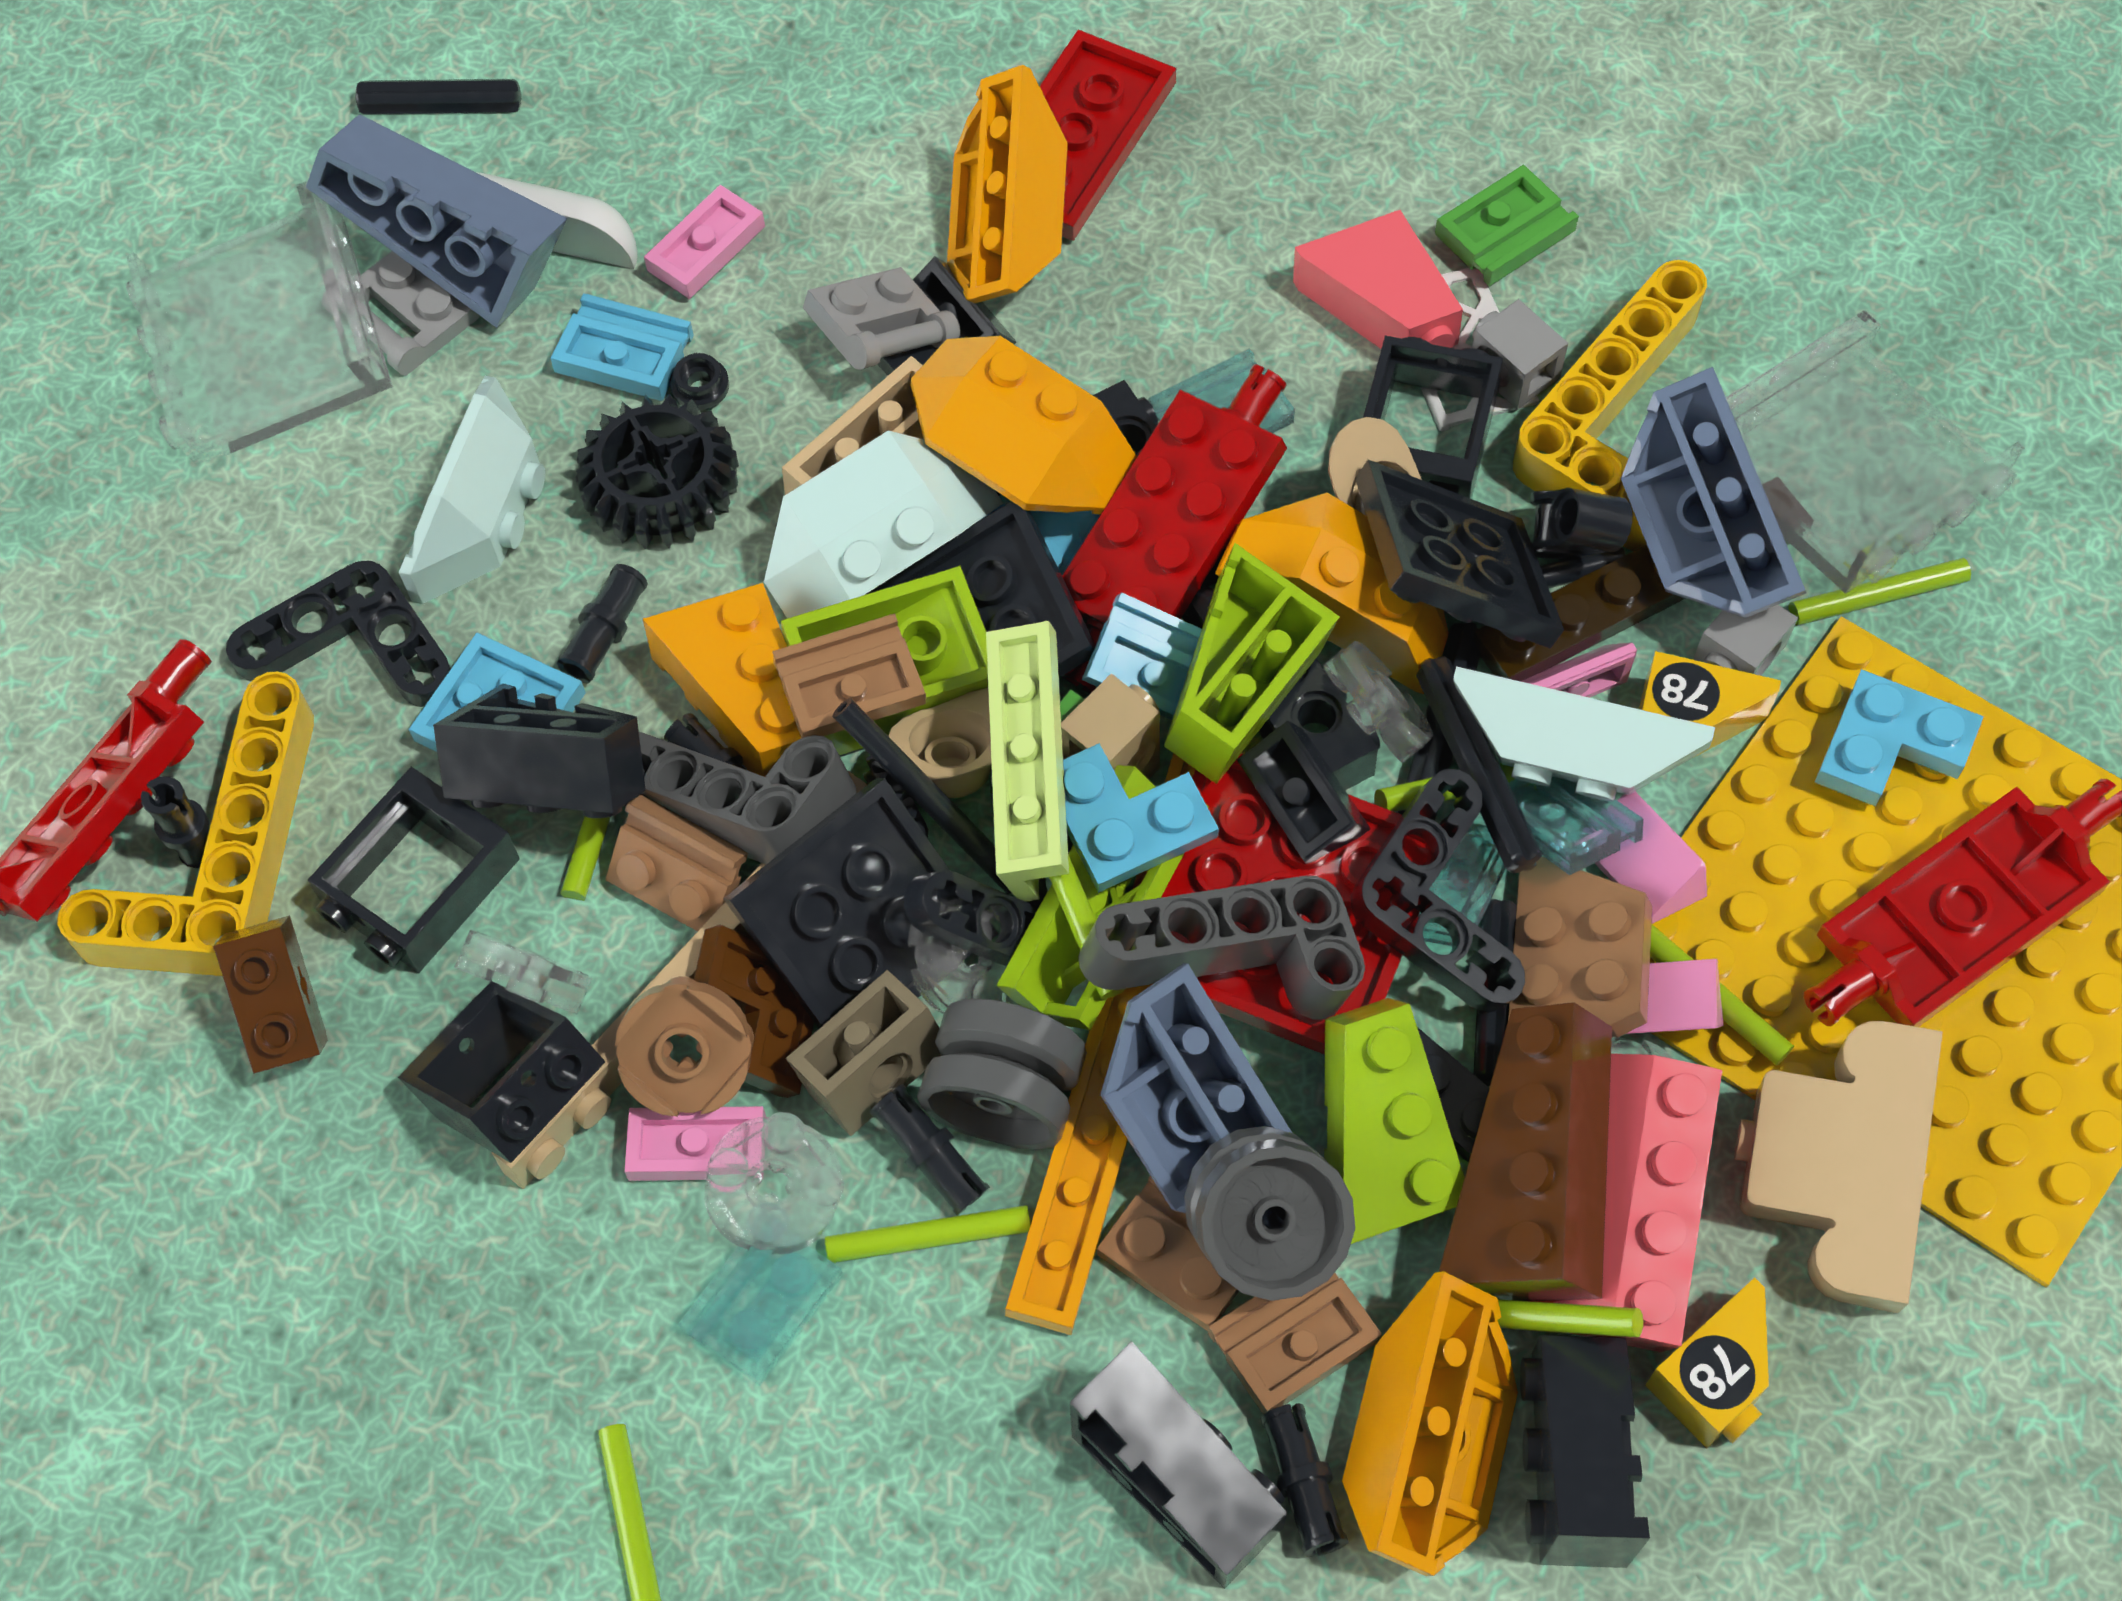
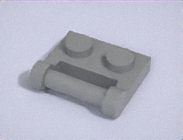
(418, 304)
(878, 317)

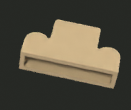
(1849, 1160)

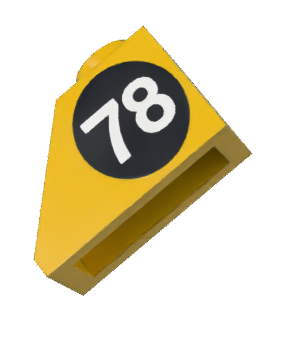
(1708, 695)
(1719, 1370)

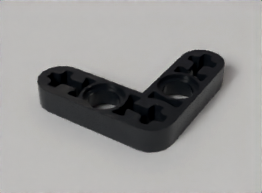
(366, 615)
(1411, 890)
(964, 927)

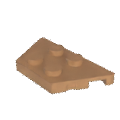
(1583, 945)

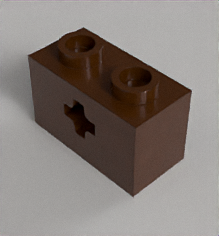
(271, 994)

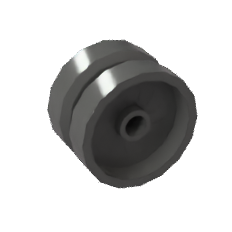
(1002, 1074)
(1308, 1223)

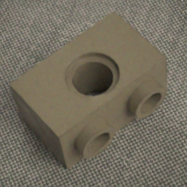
(867, 1051)

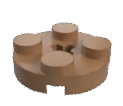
(683, 1009)

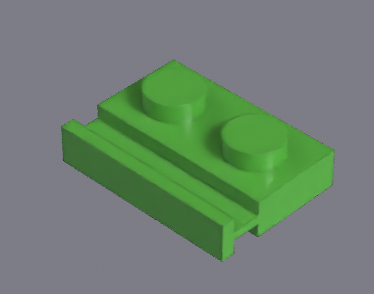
(1506, 225)

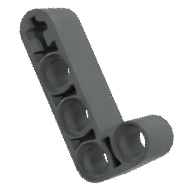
(744, 807)
(1135, 945)

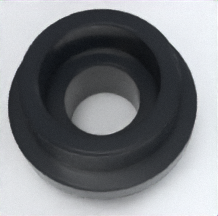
(695, 368)

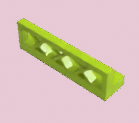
(1048, 956)

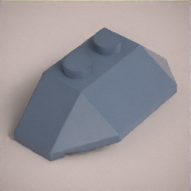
(1706, 503)
(1181, 1082)

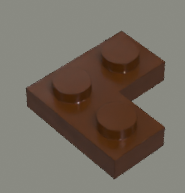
(771, 1009)

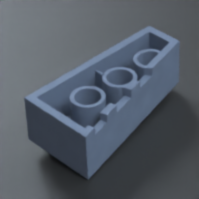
(438, 216)

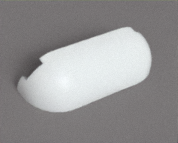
(591, 228)

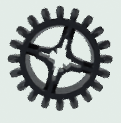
(635, 494)

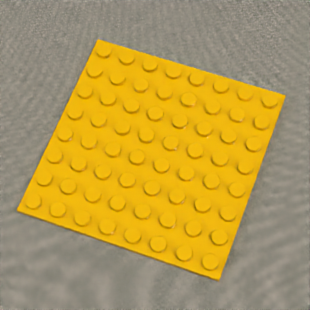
(2026, 1056)

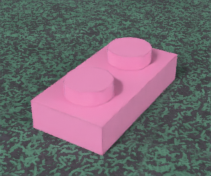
(704, 241)
(678, 1146)

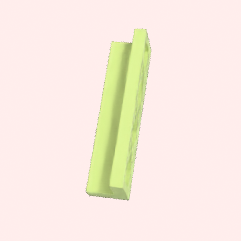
(1026, 757)

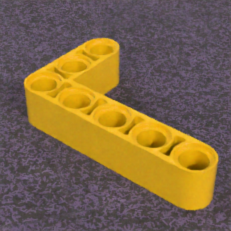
(1629, 352)
(228, 852)

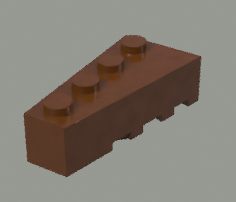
(1539, 1163)

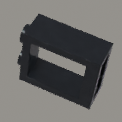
(1447, 370)
(373, 839)
(498, 1031)

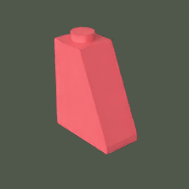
(1379, 282)

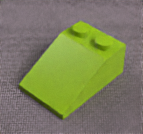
(938, 627)

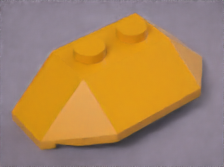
(1006, 188)
(1020, 426)
(1334, 559)
(1432, 1427)

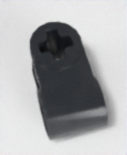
(1579, 523)

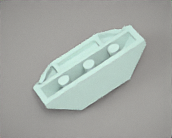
(475, 499)
(869, 521)
(1576, 736)

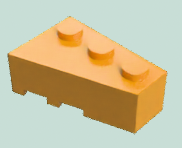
(727, 670)

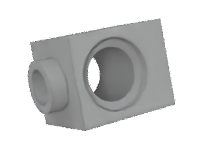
(1529, 350)
(1747, 642)

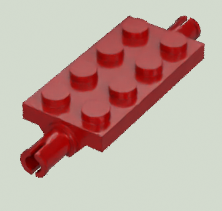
(1177, 506)
(103, 788)
(1964, 907)

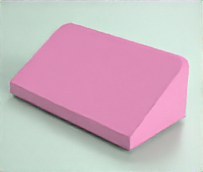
(1590, 672)
(1658, 864)
(1683, 996)

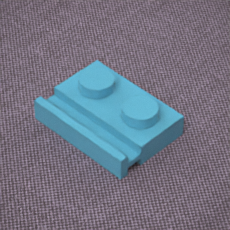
(622, 347)
(1144, 650)

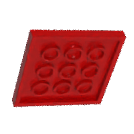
(1257, 850)

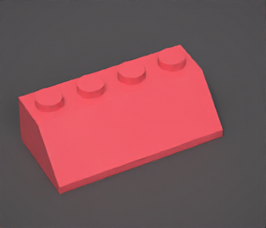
(1655, 1190)

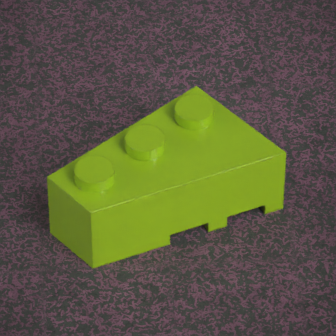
(1246, 661)
(1386, 1120)

